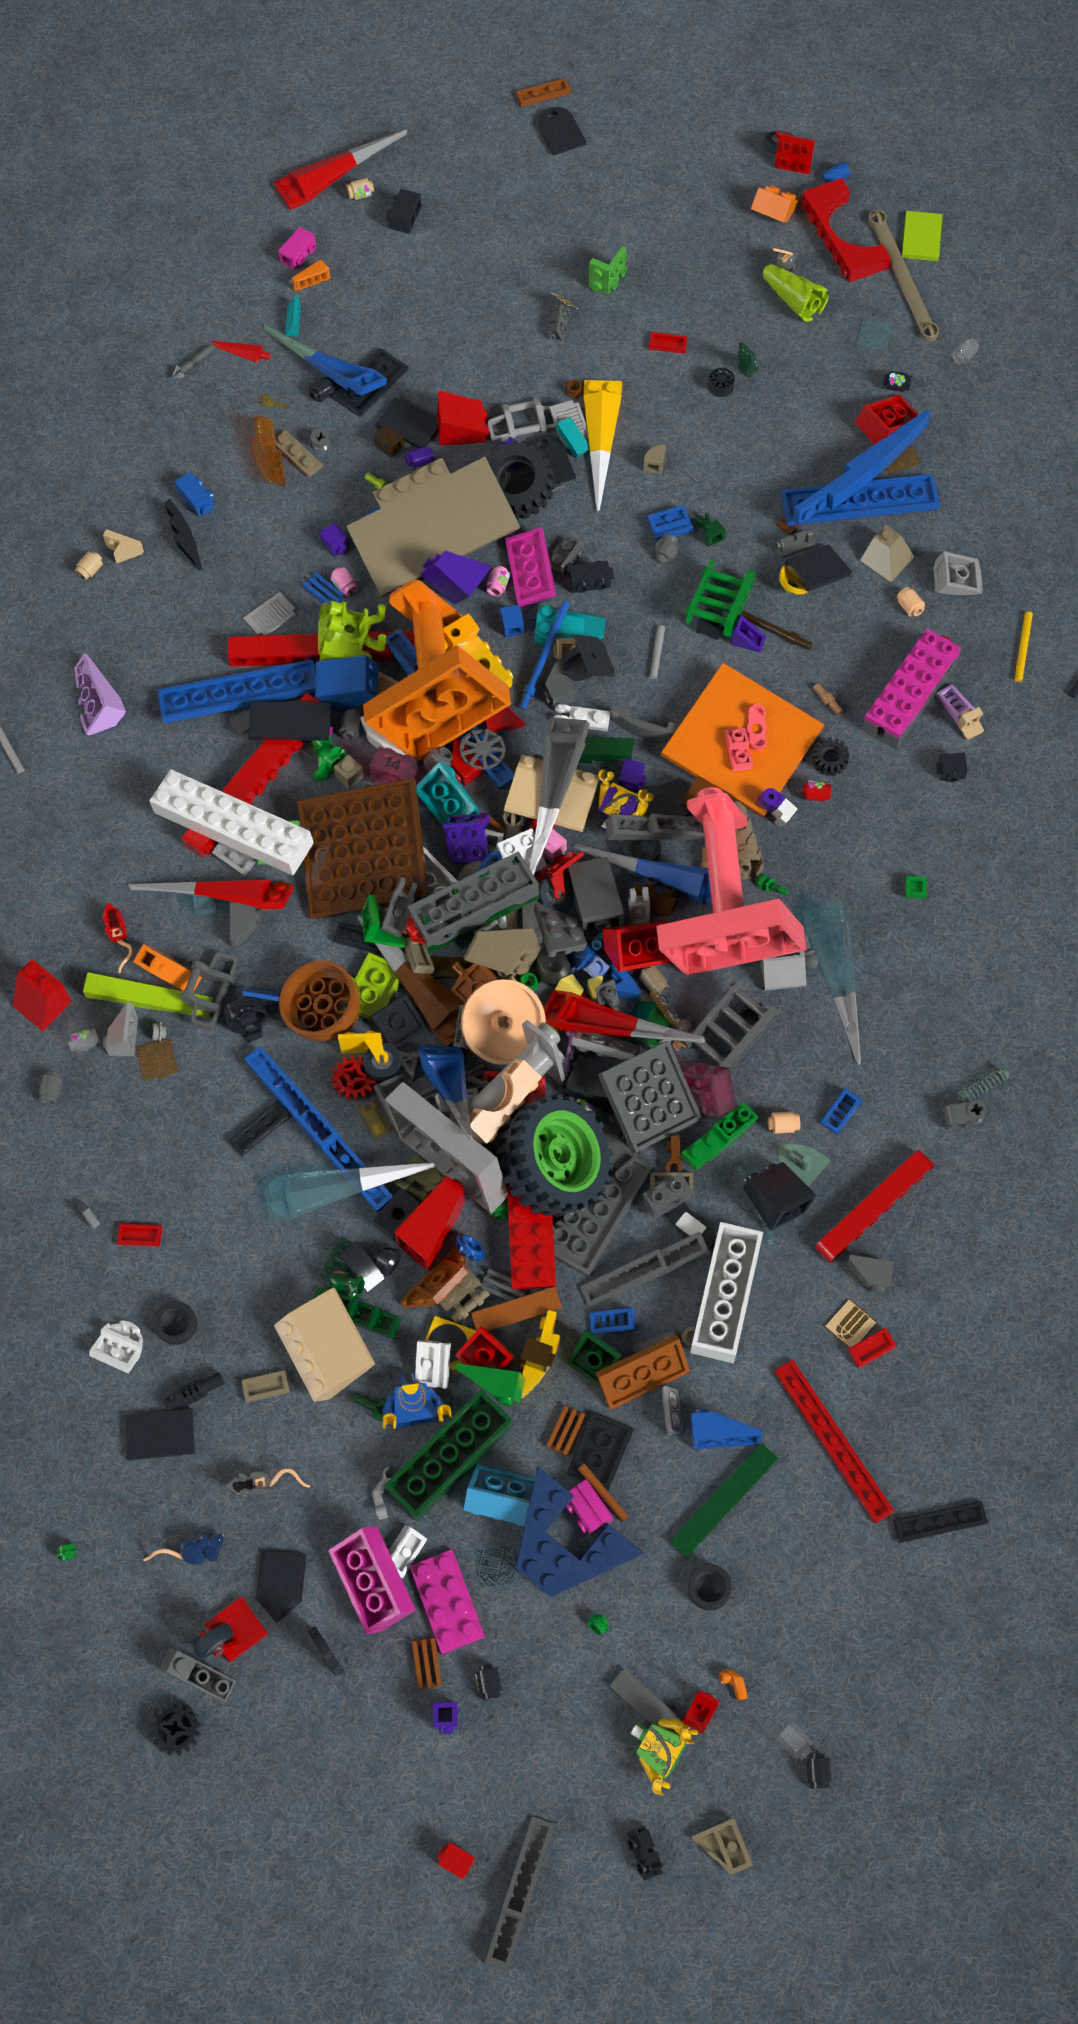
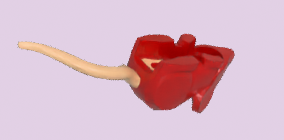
(116, 929)

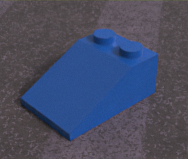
(719, 1431)

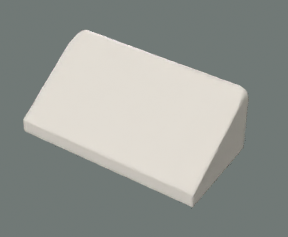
(405, 1550)

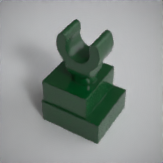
(713, 531)

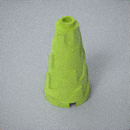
(798, 292)

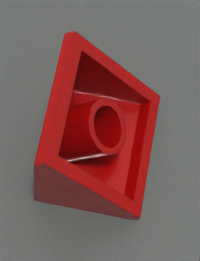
(484, 1351)

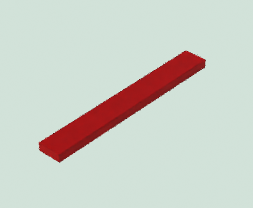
(834, 1441)

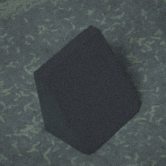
(464, 942)

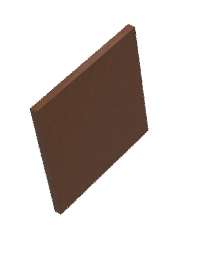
(362, 847)

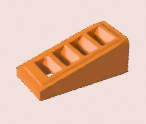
(312, 275)

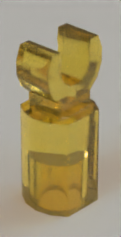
(373, 1121)

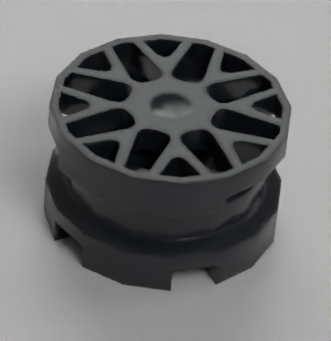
(726, 382)

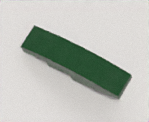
(606, 749)
(368, 1316)

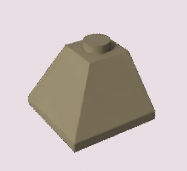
(887, 554)

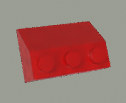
(634, 945)

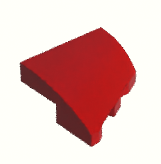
(504, 720)

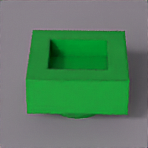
(915, 887)

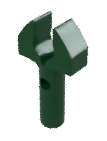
(370, 1405)

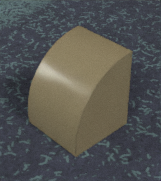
(655, 459)

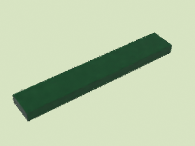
(724, 1500)

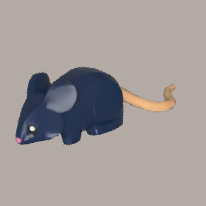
(196, 1551)

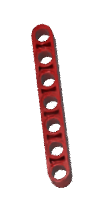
(874, 1205)

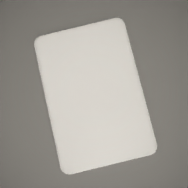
(690, 1224)

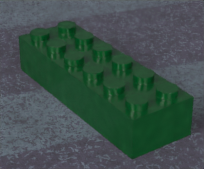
(449, 1455)

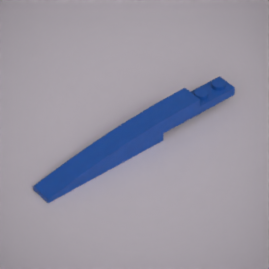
(862, 469)
(407, 658)
(312, 1121)

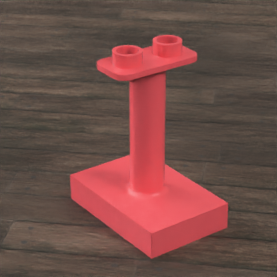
(733, 931)

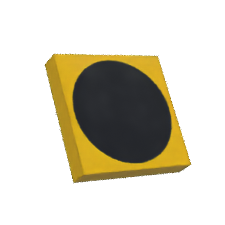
(449, 1332)

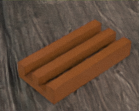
(557, 1448)
(424, 1643)

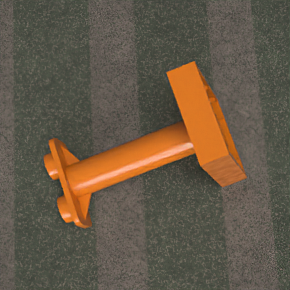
(446, 692)

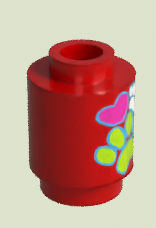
(816, 791)

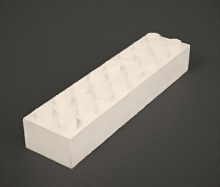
(231, 822)

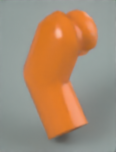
(737, 1681)

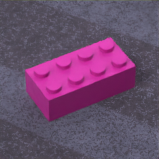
(371, 1580)

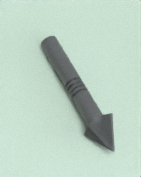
(179, 371)

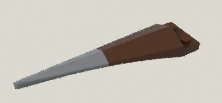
(431, 998)

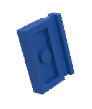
(671, 522)

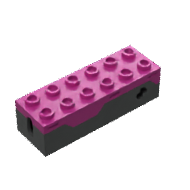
(911, 688)

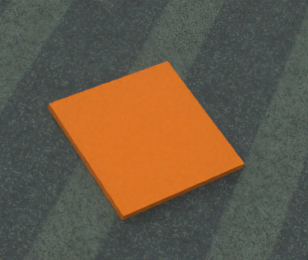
(701, 739)

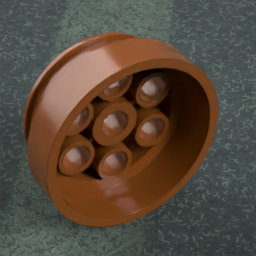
(303, 988)

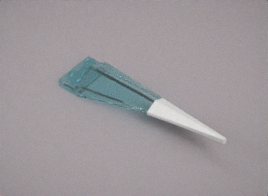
(303, 1192)

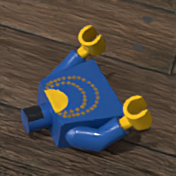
(413, 1404)

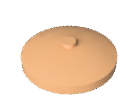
(495, 1019)

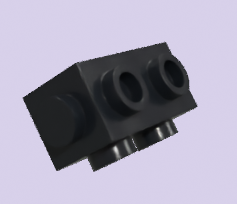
(590, 576)

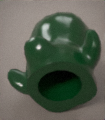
(346, 1283)

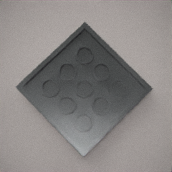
(650, 1096)

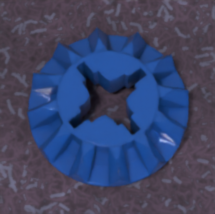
(469, 1247)

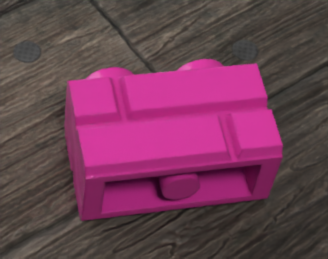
(588, 1508)

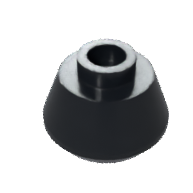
(387, 1260)

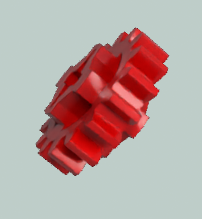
(346, 1072)

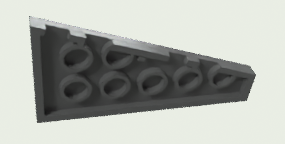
(586, 1232)

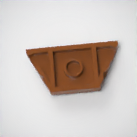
(438, 1281)

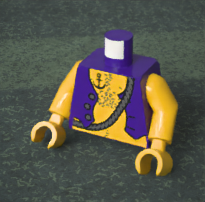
(619, 800)

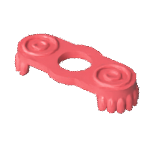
(756, 715)

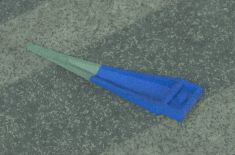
(346, 374)

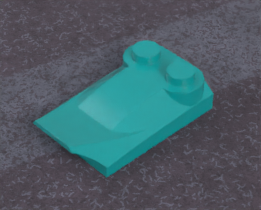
(573, 624)
(445, 794)

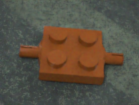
(470, 980)

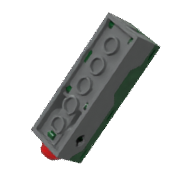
(472, 903)

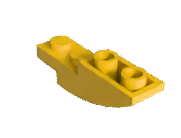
(531, 1375)

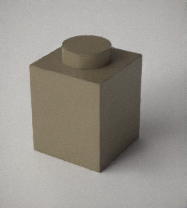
(348, 772)

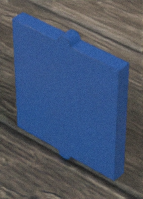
(262, 993)

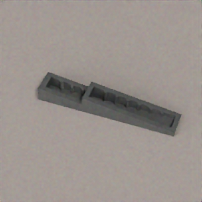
(653, 827)
(646, 1269)
(519, 1895)

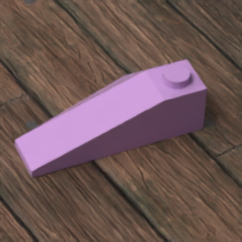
(100, 701)

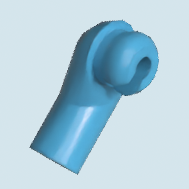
(597, 942)

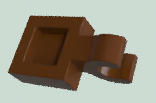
(673, 1147)

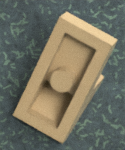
(124, 546)

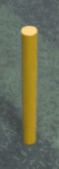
(1023, 646)

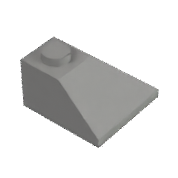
(122, 1033)

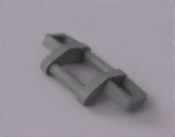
(199, 968)

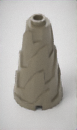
(748, 852)

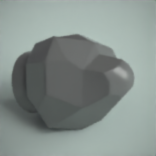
(666, 548)

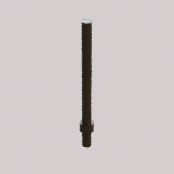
(792, 638)

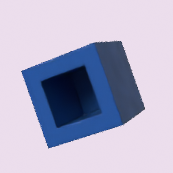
(512, 620)

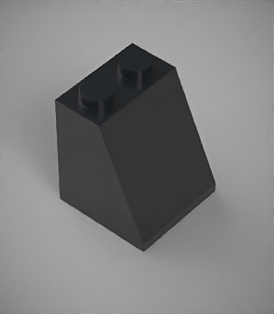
(585, 1080)
(778, 1194)

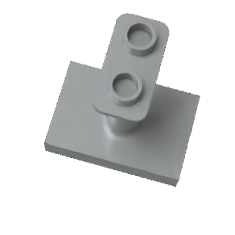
(444, 1141)

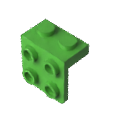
(605, 277)

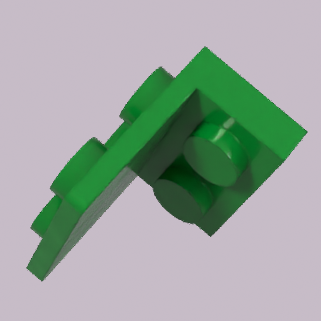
(372, 923)

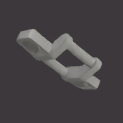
(513, 432)

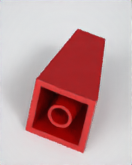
(430, 1224)

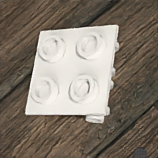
(524, 844)

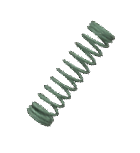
(959, 1094)

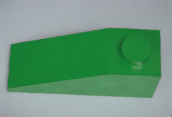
(500, 1384)

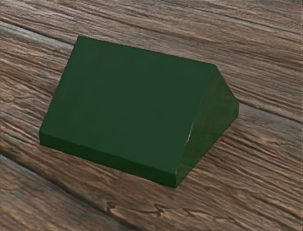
(649, 1012)
(592, 1356)

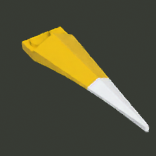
(602, 408)

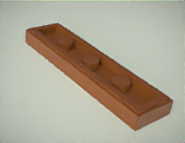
(517, 1309)

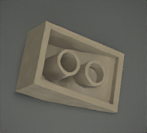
(504, 950)

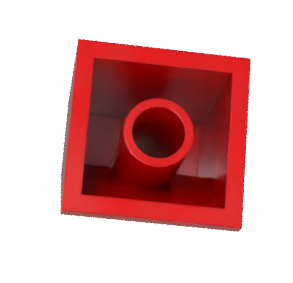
(460, 420)
(39, 995)

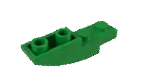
(719, 1137)

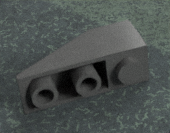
(197, 1674)

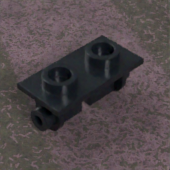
(647, 1864)

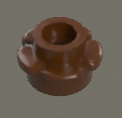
(574, 384)

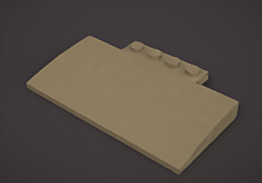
(430, 515)

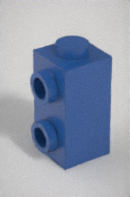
(194, 494)

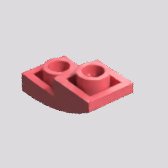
(738, 749)

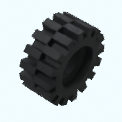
(830, 746)

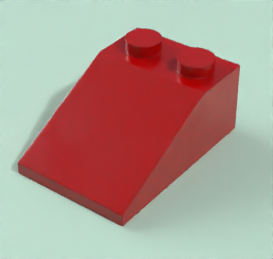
(884, 417)

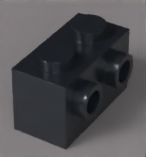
(404, 211)

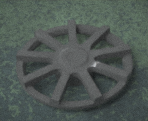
(482, 748)

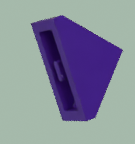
(747, 635)

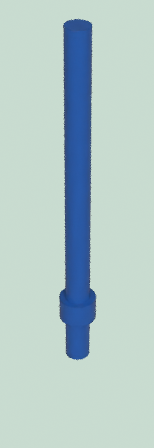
(529, 690)

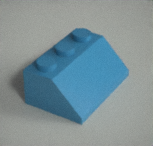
(499, 1494)

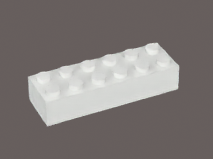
(726, 1292)

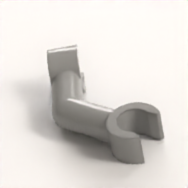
(377, 1496)

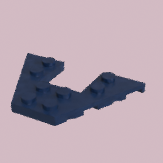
(550, 1563)

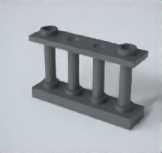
(752, 1031)

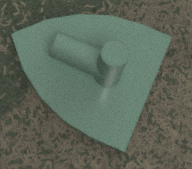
(803, 1161)

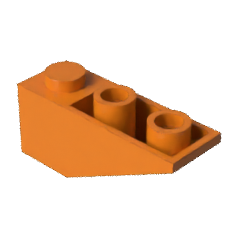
(164, 967)

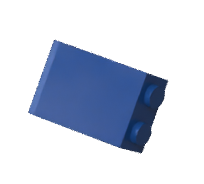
(347, 681)

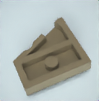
(725, 1846)

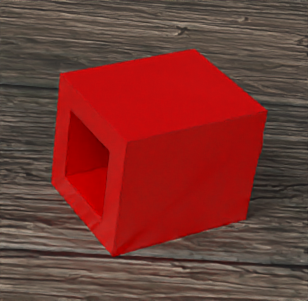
(455, 1860)

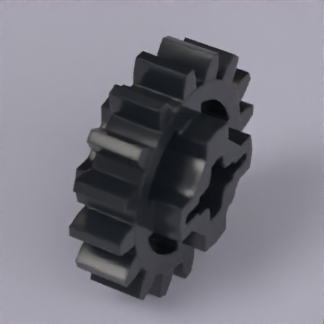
(172, 1740)

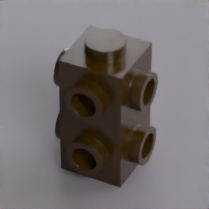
(662, 897)

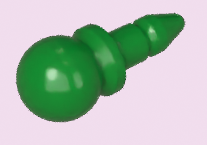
(763, 881)

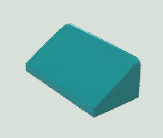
(293, 317)
(572, 437)

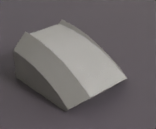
(957, 575)

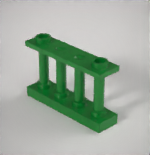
(733, 609)

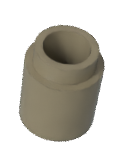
(653, 979)

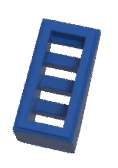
(853, 1098)
(612, 1313)

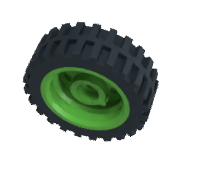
(551, 1142)

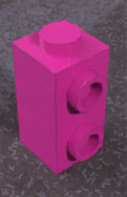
(297, 248)

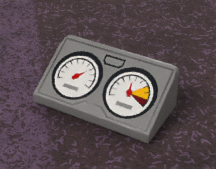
(672, 1410)

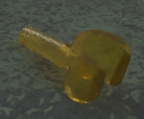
(269, 402)

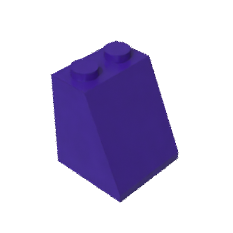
(454, 575)

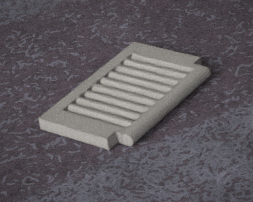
(566, 410)
(270, 615)

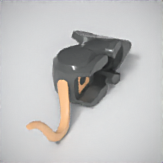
(786, 259)
(256, 1483)

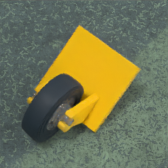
(380, 1060)

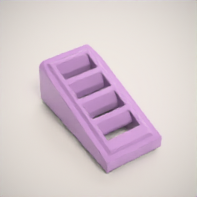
(955, 714)

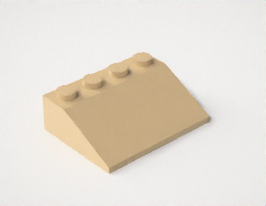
(526, 792)
(324, 1345)

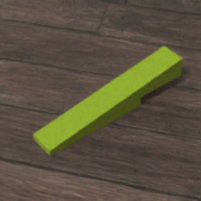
(140, 994)

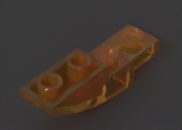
(265, 453)

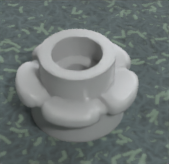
(158, 1031)

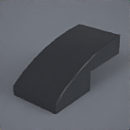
(361, 1264)

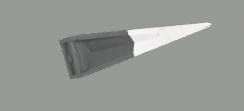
(561, 756)

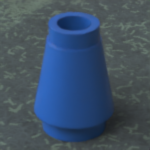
(838, 171)

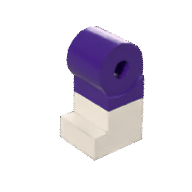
(776, 805)

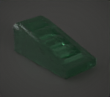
(746, 360)
(333, 1258)

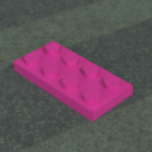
(530, 567)
(447, 1601)

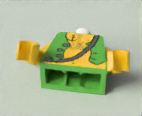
(662, 1748)

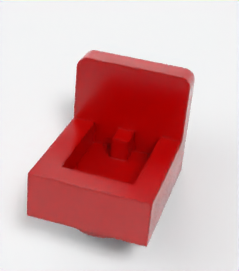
(701, 1711)

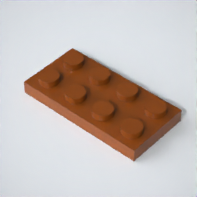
(643, 1372)

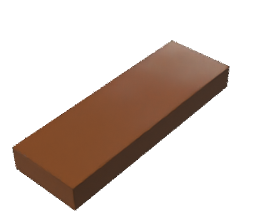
(543, 92)

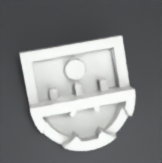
(118, 1345)

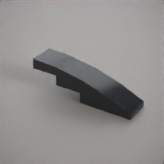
(183, 537)

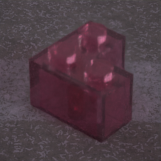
(714, 1087)

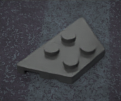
(559, 930)

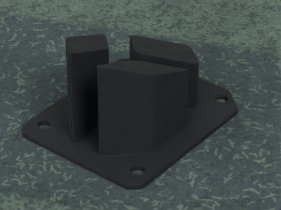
(594, 659)

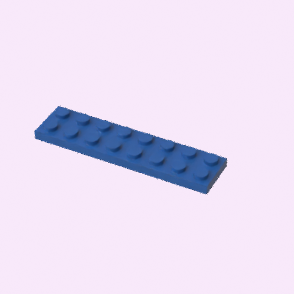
(874, 499)
(237, 691)

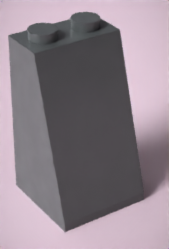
(595, 895)

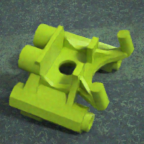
(332, 634)

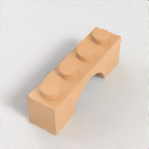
(519, 1081)

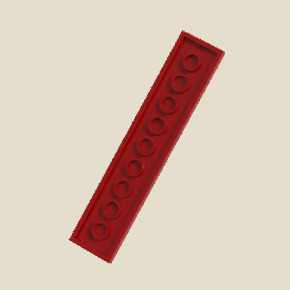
(530, 1235)

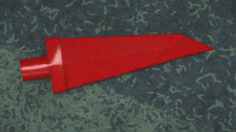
(246, 351)

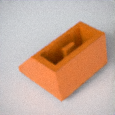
(774, 203)

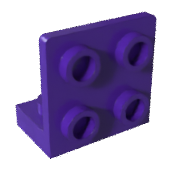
(467, 837)

